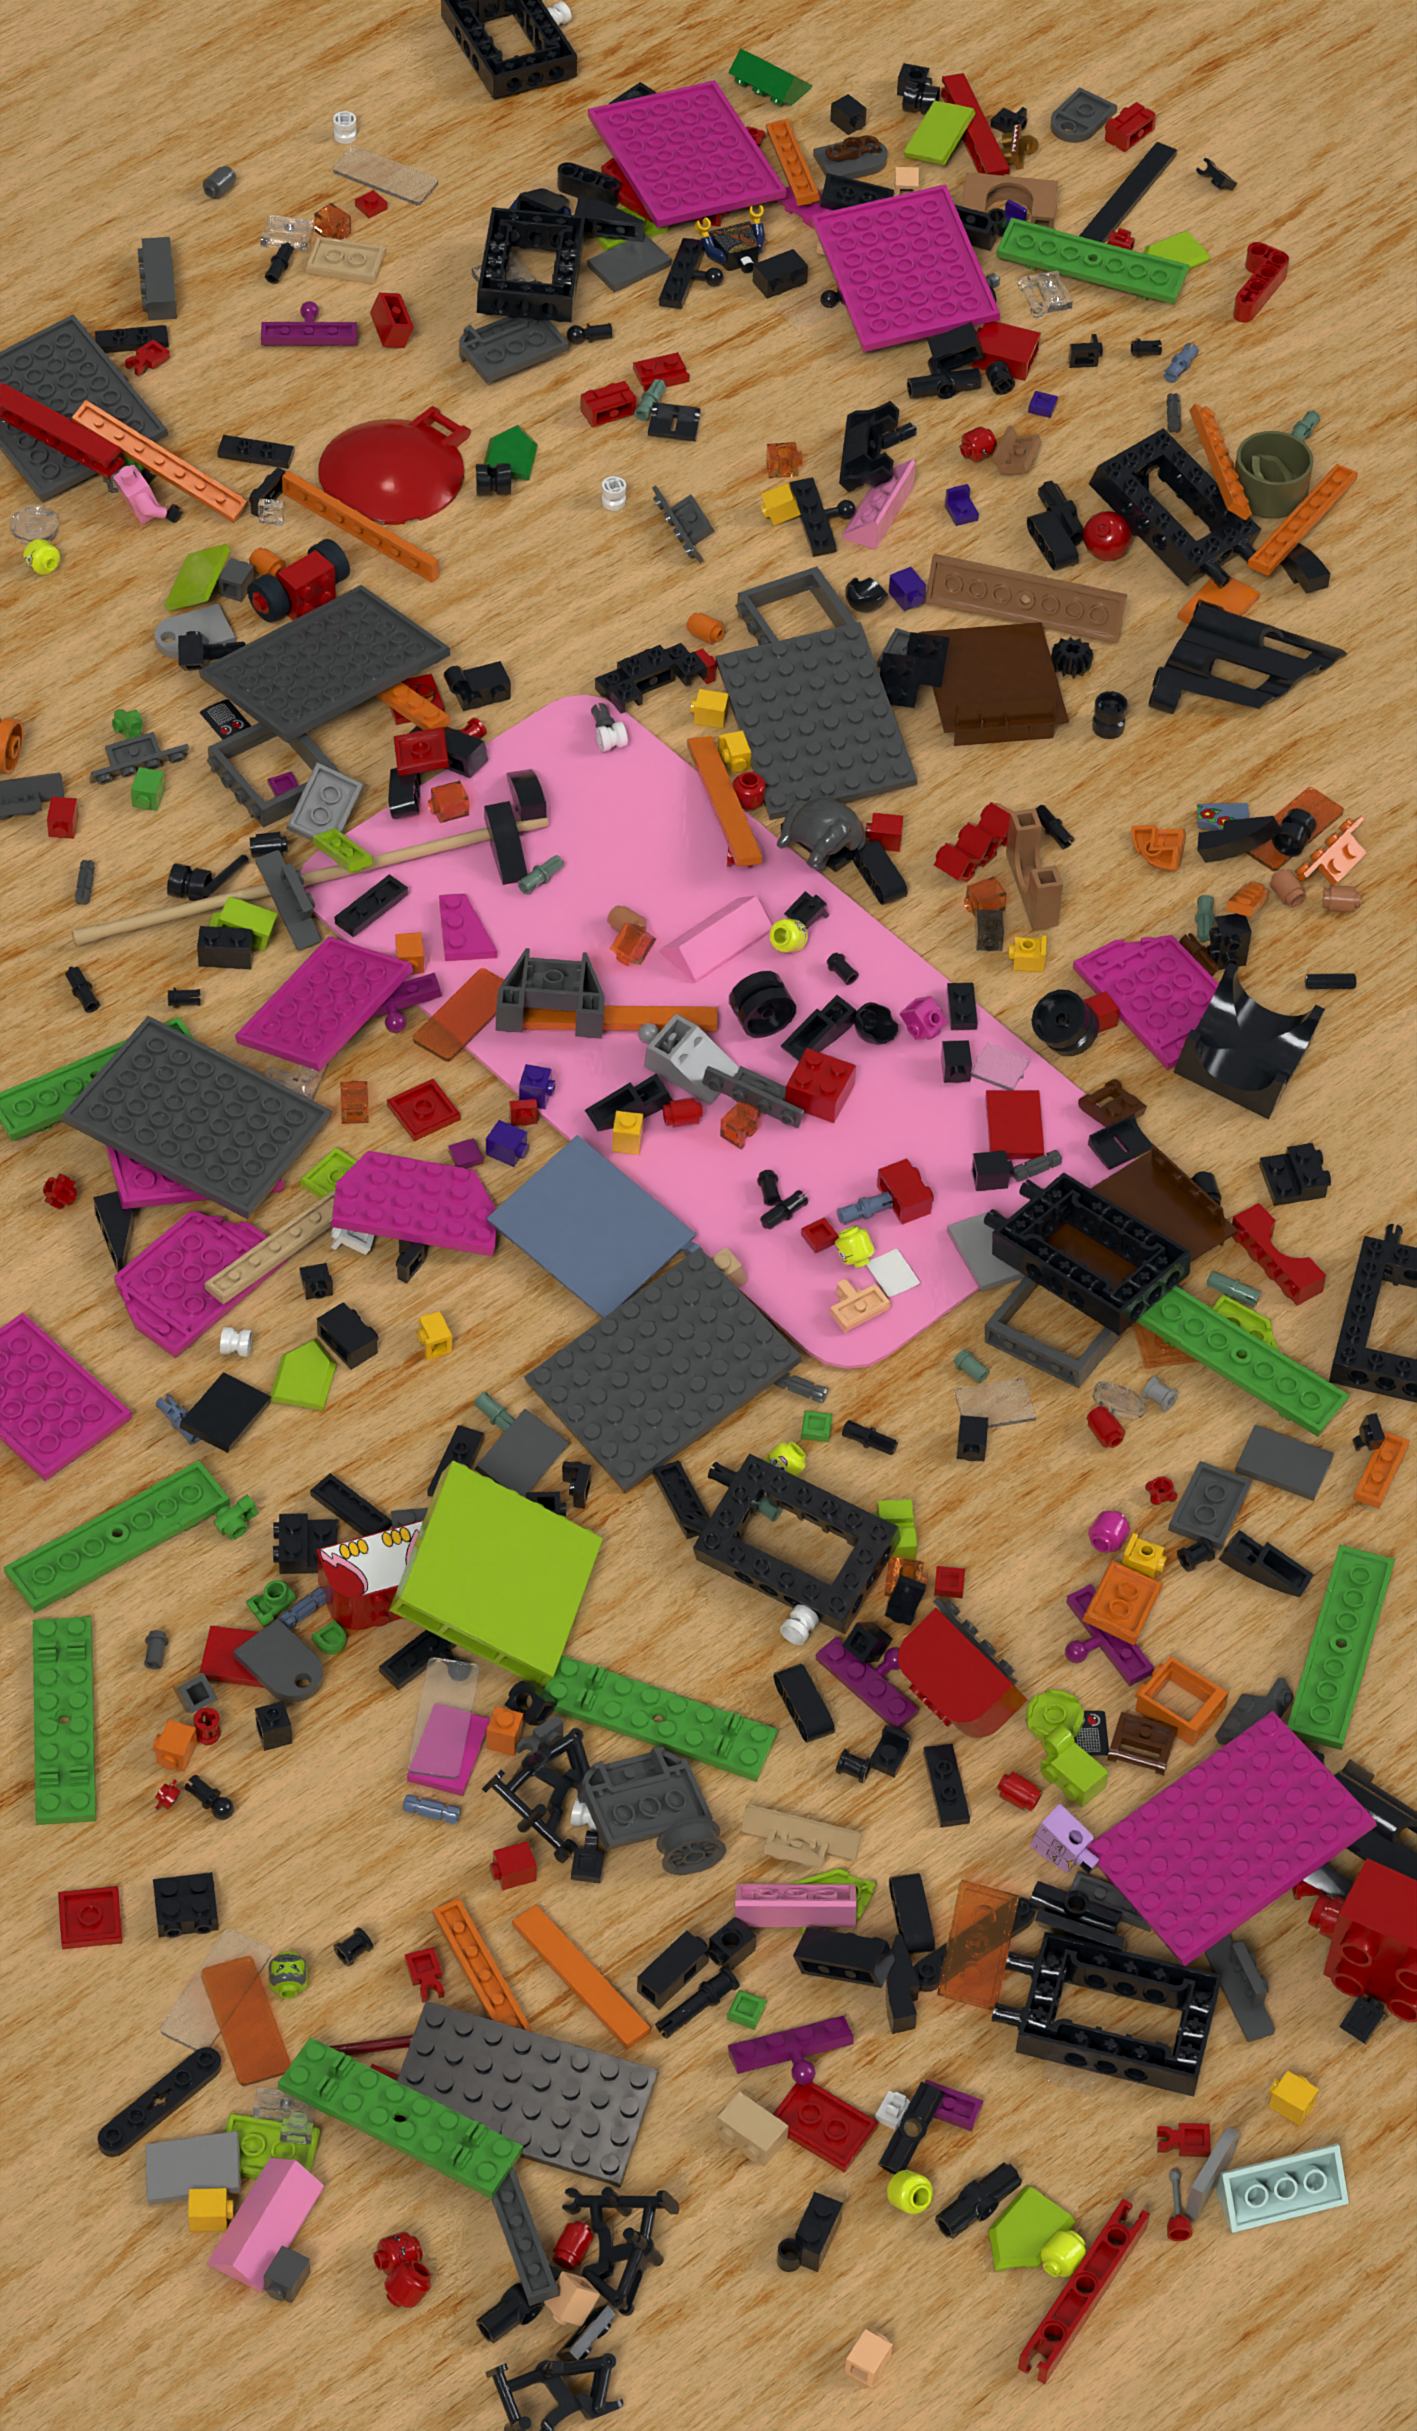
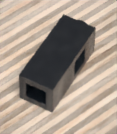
(673, 1969)

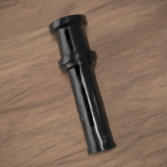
(708, 1994)

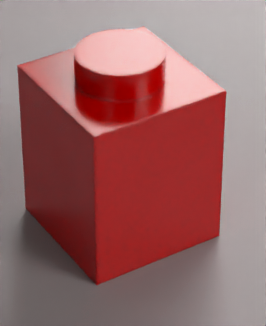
(62, 817)
(886, 829)
(1105, 1009)
(513, 1866)

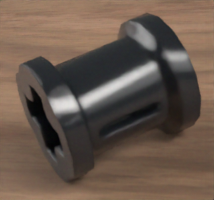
(1196, 1554)
(854, 1765)
(353, 1946)

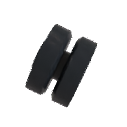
(762, 1004)
(1065, 1022)

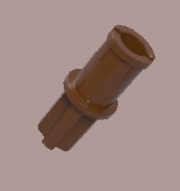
(1200, 953)

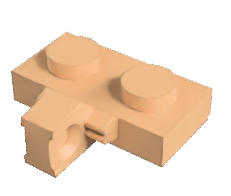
(857, 1306)

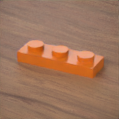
(1381, 1470)

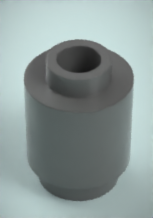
(219, 182)

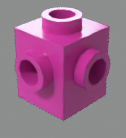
(923, 1018)

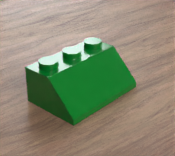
(768, 79)

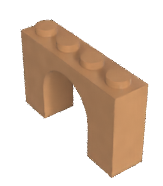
(1035, 194)
(1038, 886)

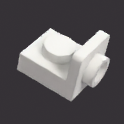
(356, 1240)

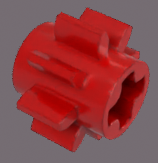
(1122, 239)
(59, 1191)

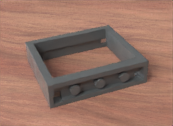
(809, 579)
(278, 807)
(1037, 1353)

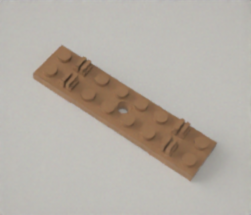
(1052, 602)

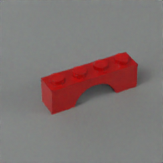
(1297, 1277)

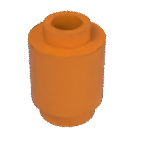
(266, 562)
(705, 628)

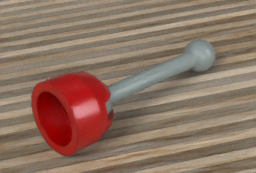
(1178, 2226)

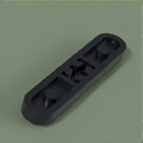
(930, 1968)
(143, 2116)

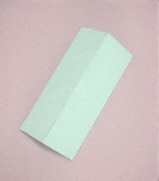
(1282, 2188)

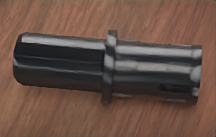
(279, 263)
(1054, 827)
(82, 989)
(784, 1210)
(869, 1437)

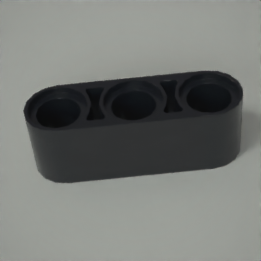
(587, 183)
(1052, 540)
(404, 794)
(879, 872)
(803, 1703)
(912, 1912)

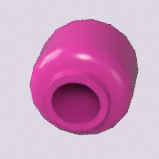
(1109, 1531)

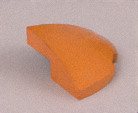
(1159, 847)

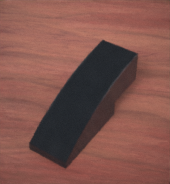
(1306, 569)
(527, 794)
(1236, 837)
(505, 842)
(821, 1028)
(643, 1099)
(1265, 1565)
(901, 1989)

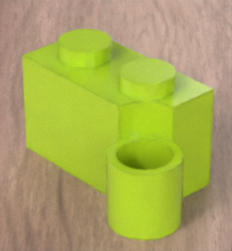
(248, 916)
(1072, 1767)

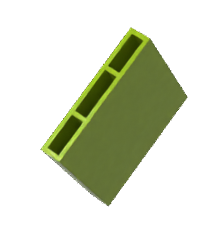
(496, 1574)

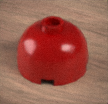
(1107, 536)

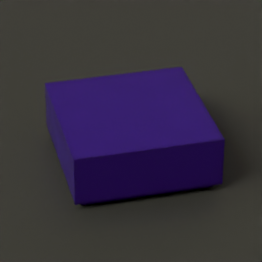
(1043, 404)

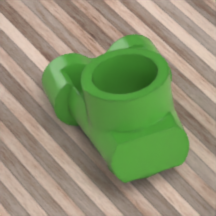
(127, 723)
(232, 1520)
(275, 1599)

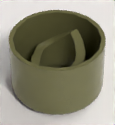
(1274, 472)

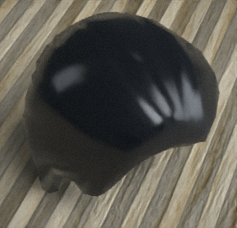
(865, 594)
(875, 1024)

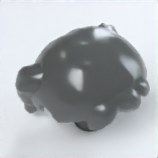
(823, 827)

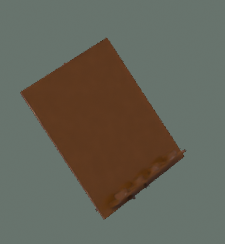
(998, 685)
(1160, 1197)

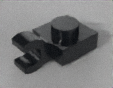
(1219, 177)
(1370, 1433)
(588, 1862)

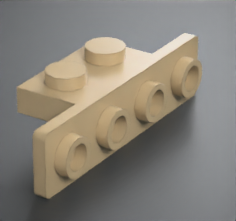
(798, 1837)

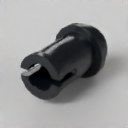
(1145, 347)
(837, 963)
(181, 997)
(768, 1182)

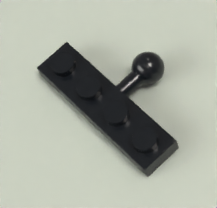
(683, 273)
(815, 517)
(414, 1658)

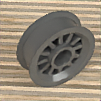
(691, 1846)

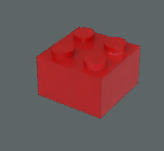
(820, 1085)

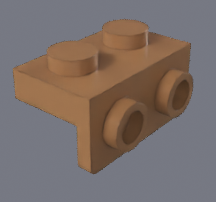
(1015, 452)

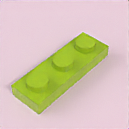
(342, 850)

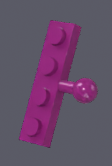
(309, 331)
(406, 995)
(1124, 1656)
(869, 1682)
(792, 2046)

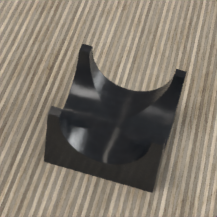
(1245, 1047)

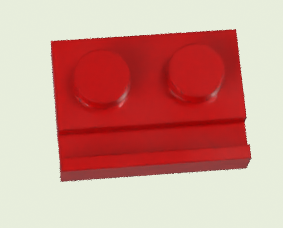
(666, 367)

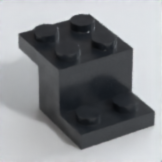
(921, 665)

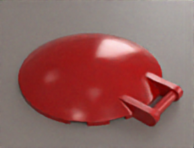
(395, 467)

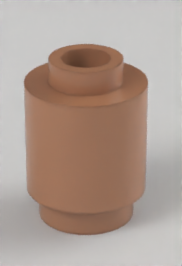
(1288, 888)
(1341, 898)
(620, 915)

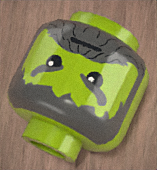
(288, 1974)

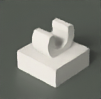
(892, 2109)

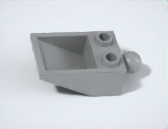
(683, 1054)

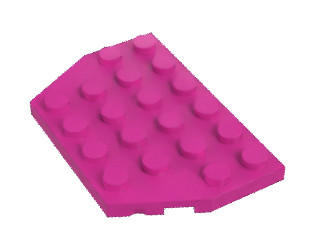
(1155, 987)
(415, 1203)
(167, 1280)

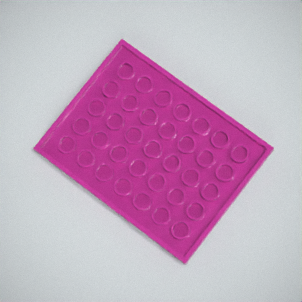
(686, 153)
(905, 268)
(1230, 1837)

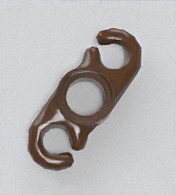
(845, 153)

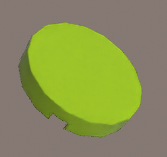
(1051, 1710)

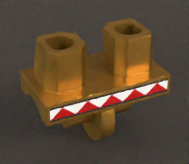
(1017, 146)

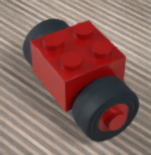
(300, 585)

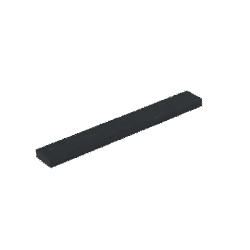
(1129, 193)

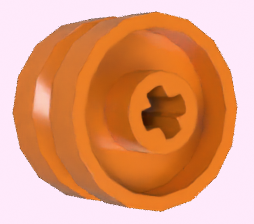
(10, 743)

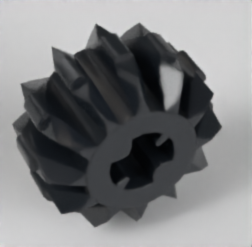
(1071, 657)

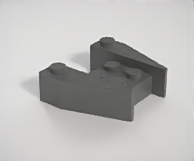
(555, 986)

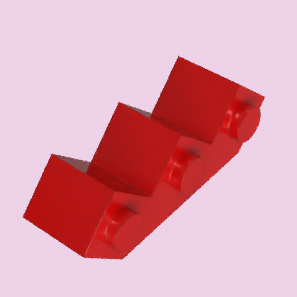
(976, 843)

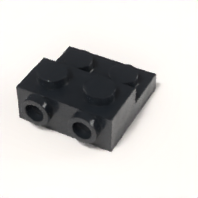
(1295, 1175)
(300, 1540)
(185, 1905)

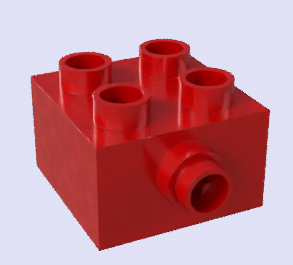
(1373, 1938)

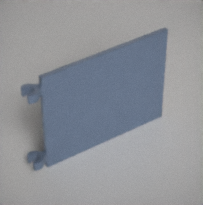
(592, 1227)

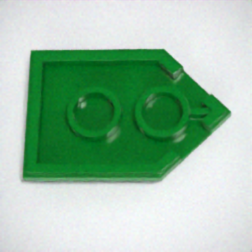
(512, 447)

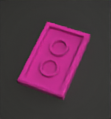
(473, 1746)

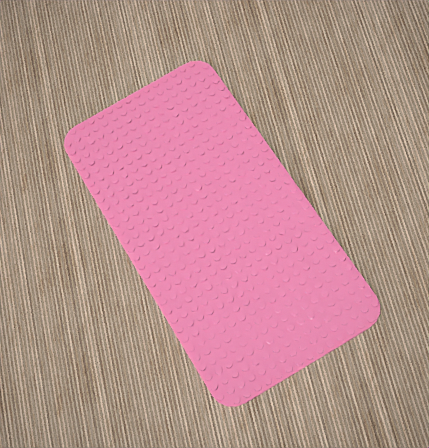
(647, 839)

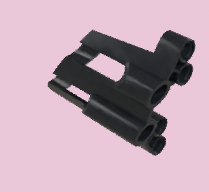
(1240, 641)
(1378, 1844)

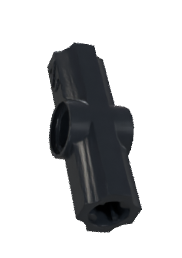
(943, 383)
(1064, 510)
(1059, 1902)
(920, 2112)
(978, 2200)
(510, 2312)

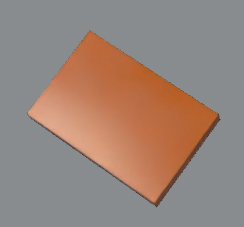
(1233, 597)
(1122, 1602)

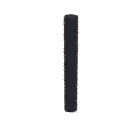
(226, 874)

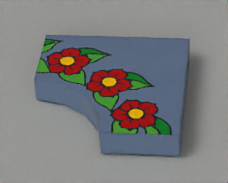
(1213, 815)

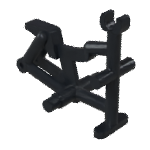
(536, 1766)
(639, 2246)
(549, 2374)

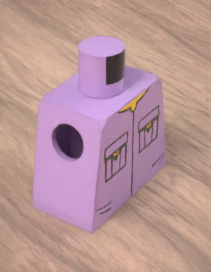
(1064, 1841)

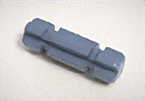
(303, 1608)
(431, 1809)

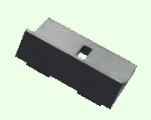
(662, 419)
(1127, 1134)

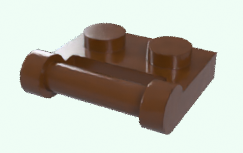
(1119, 1108)
(1144, 1735)

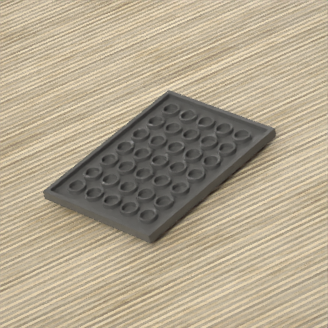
(62, 371)
(324, 663)
(816, 718)
(197, 1117)
(662, 1369)

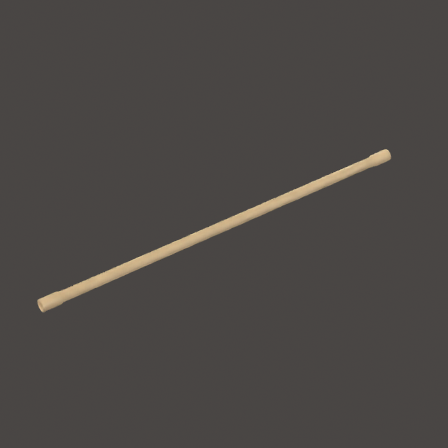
(95, 932)

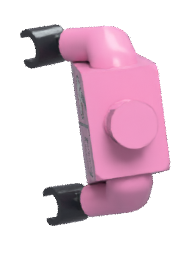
(139, 497)

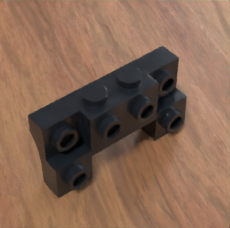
(862, 447)
(647, 672)

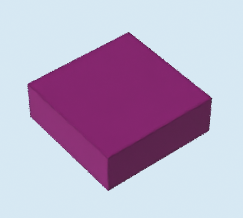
(282, 783)
(465, 1154)

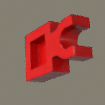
(149, 356)
(425, 1970)
(1189, 2139)

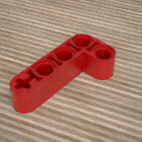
(1269, 272)

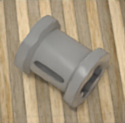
(1160, 1394)

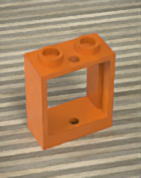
(1194, 1683)

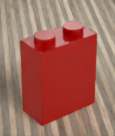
(1008, 344)

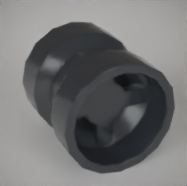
(1000, 377)

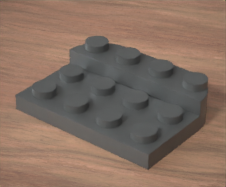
(510, 346)
(641, 1797)

